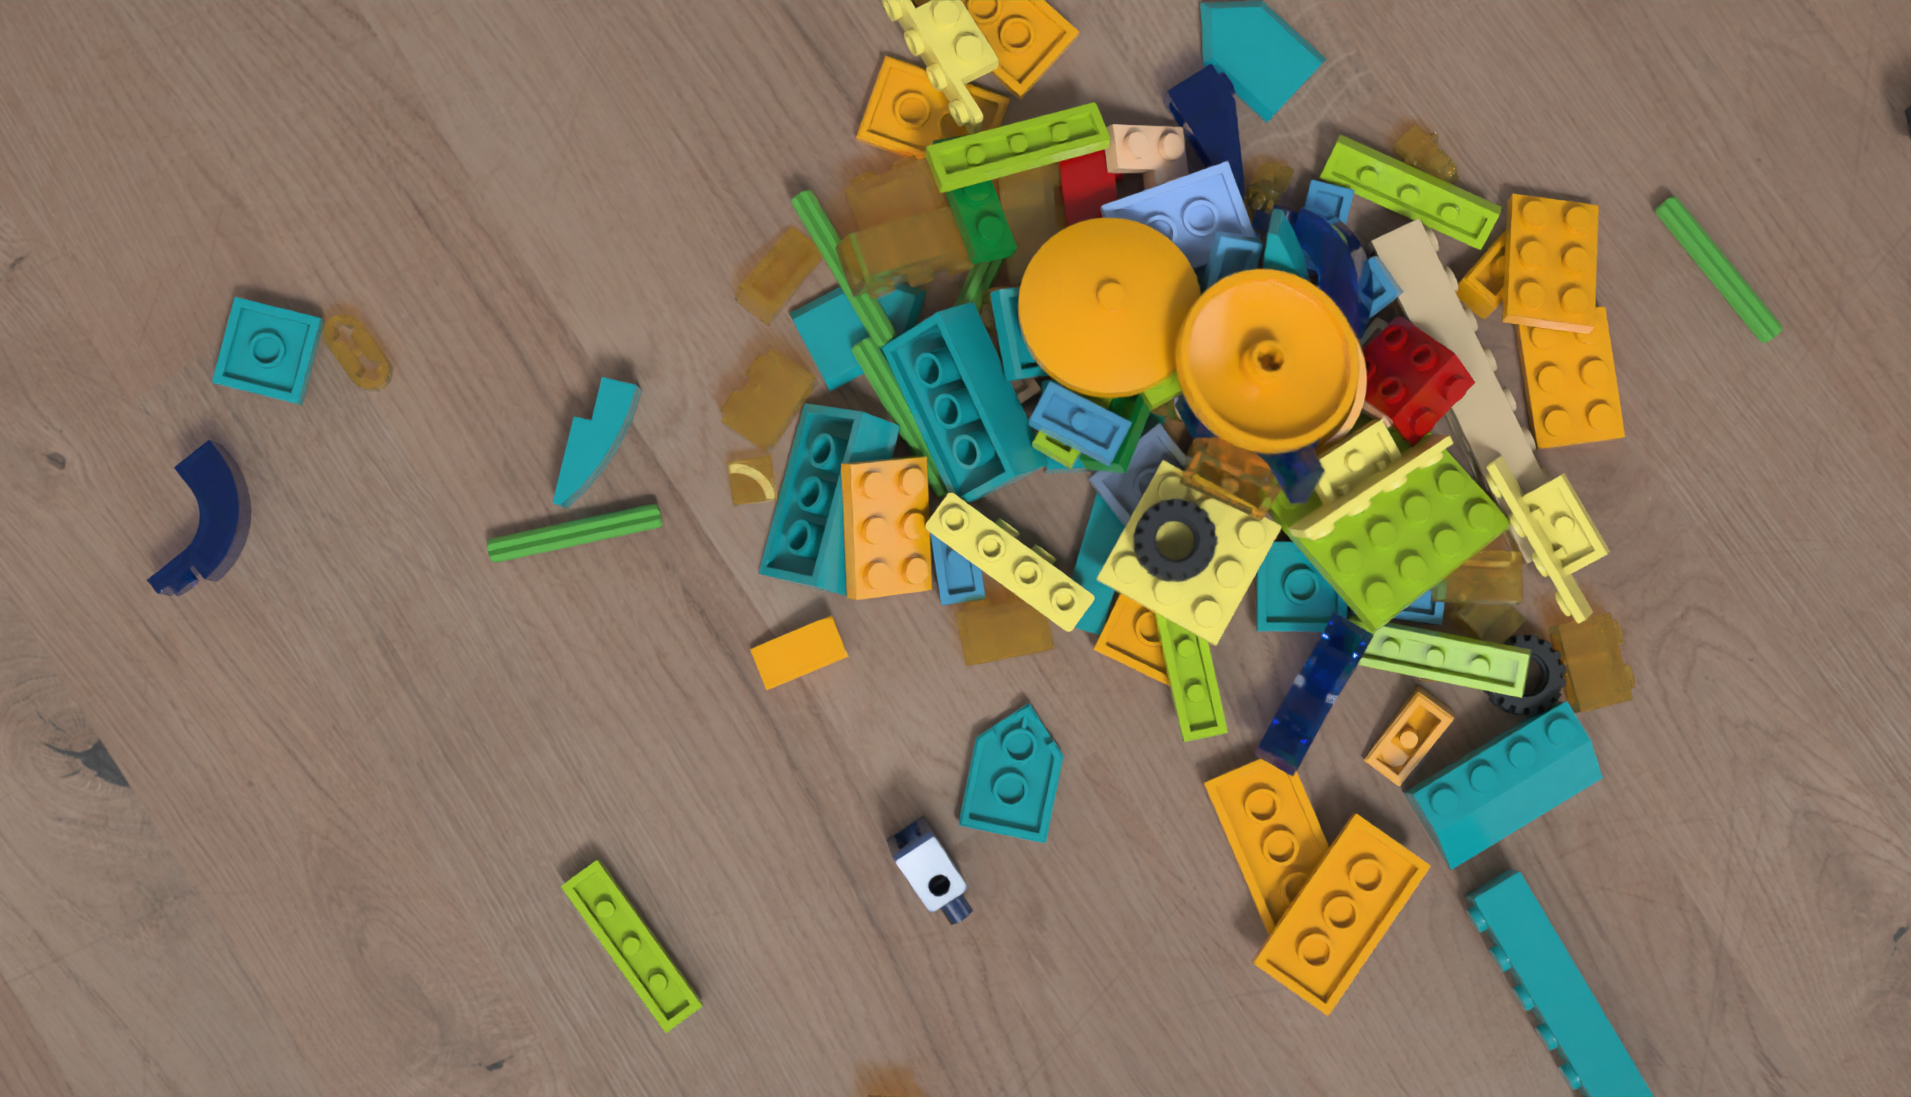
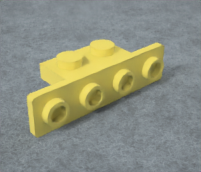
(951, 50)
(1361, 469)
(1557, 530)
(1008, 561)

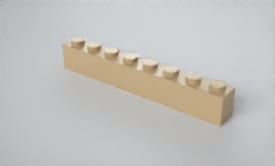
(1484, 416)

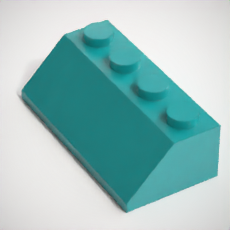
(964, 403)
(808, 521)
(1505, 783)

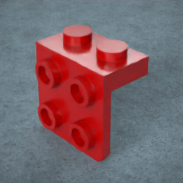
(1412, 379)

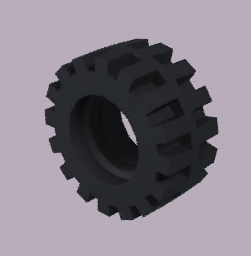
(1199, 524)
(1550, 682)

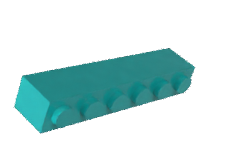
(1553, 989)

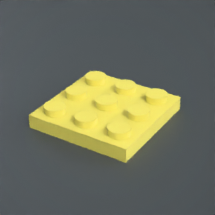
(1211, 598)

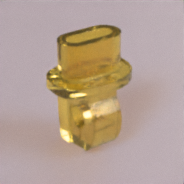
(1421, 152)
(1263, 195)

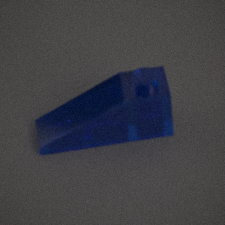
(1209, 119)

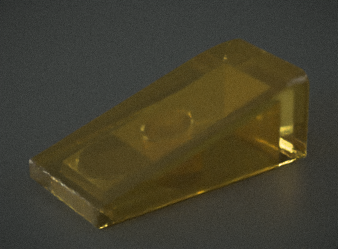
(778, 276)

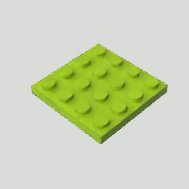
(1402, 540)

